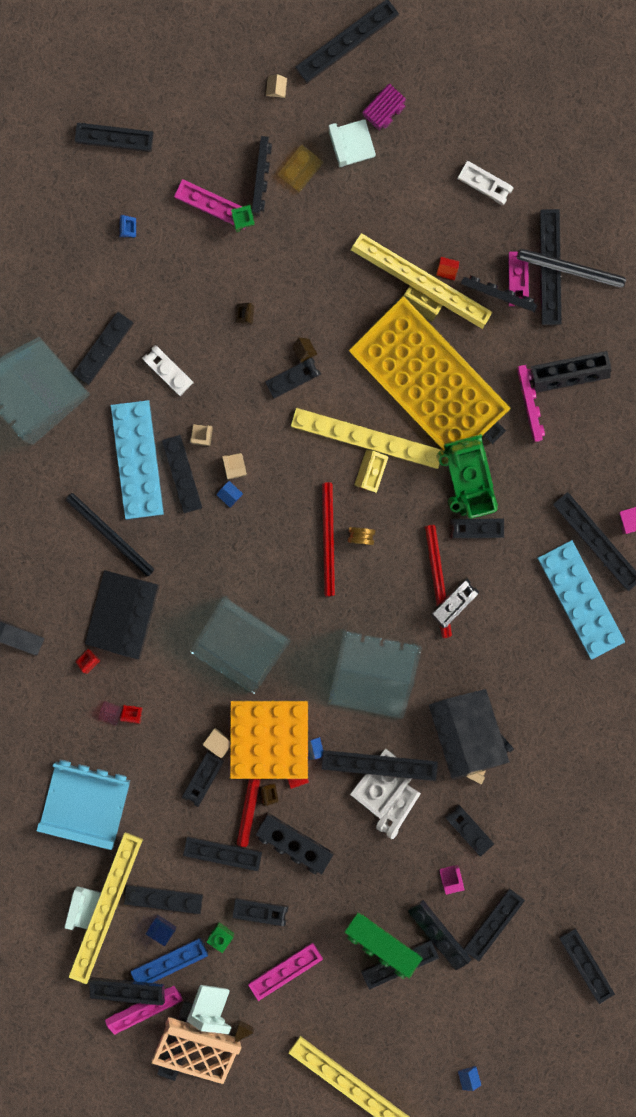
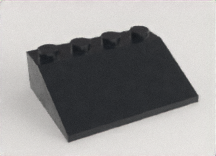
(122, 614)
(469, 734)

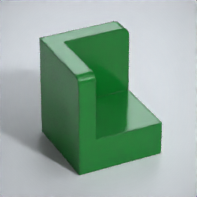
(242, 217)

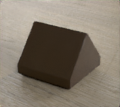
(245, 313)
(304, 349)
(268, 794)
(243, 1031)

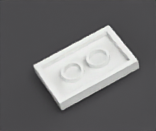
(379, 791)

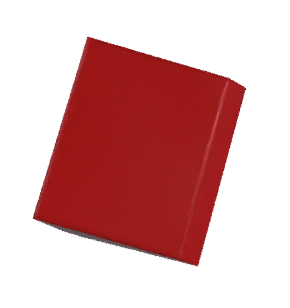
(447, 268)
(87, 661)
(131, 714)

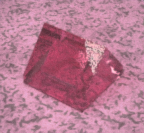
(110, 713)

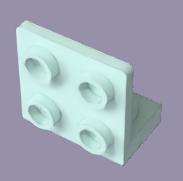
(351, 142)
(82, 908)
(208, 1009)

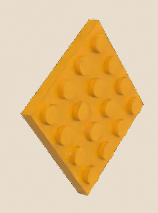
(269, 739)

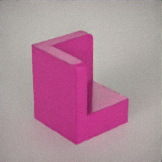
(628, 520)
(451, 879)

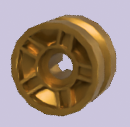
(361, 536)

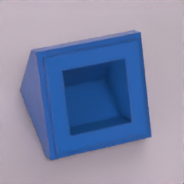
(127, 226)
(229, 494)
(315, 749)
(469, 1078)

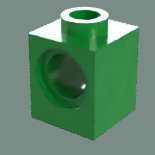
(220, 937)

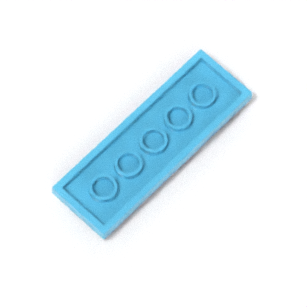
(137, 459)
(581, 600)

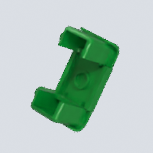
(469, 477)

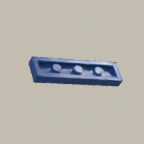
(170, 962)

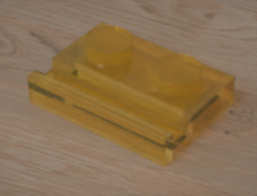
(300, 168)

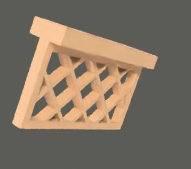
(188, 1032)

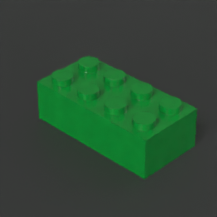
(384, 945)

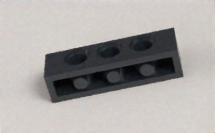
(571, 371)
(272, 824)

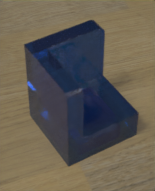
(161, 930)

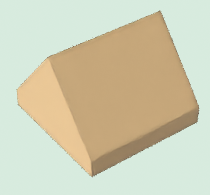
(276, 86)

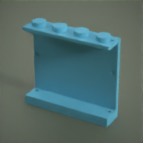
(84, 805)

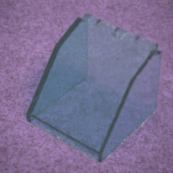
(37, 390)
(239, 645)
(374, 675)

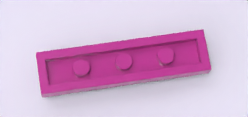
(206, 201)
(529, 395)
(285, 971)
(140, 1012)

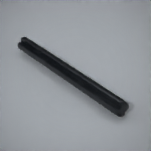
(571, 268)
(109, 534)

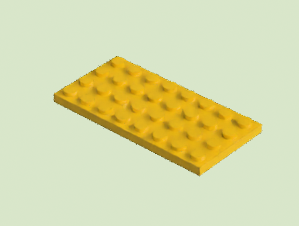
(428, 376)

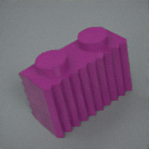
(384, 107)

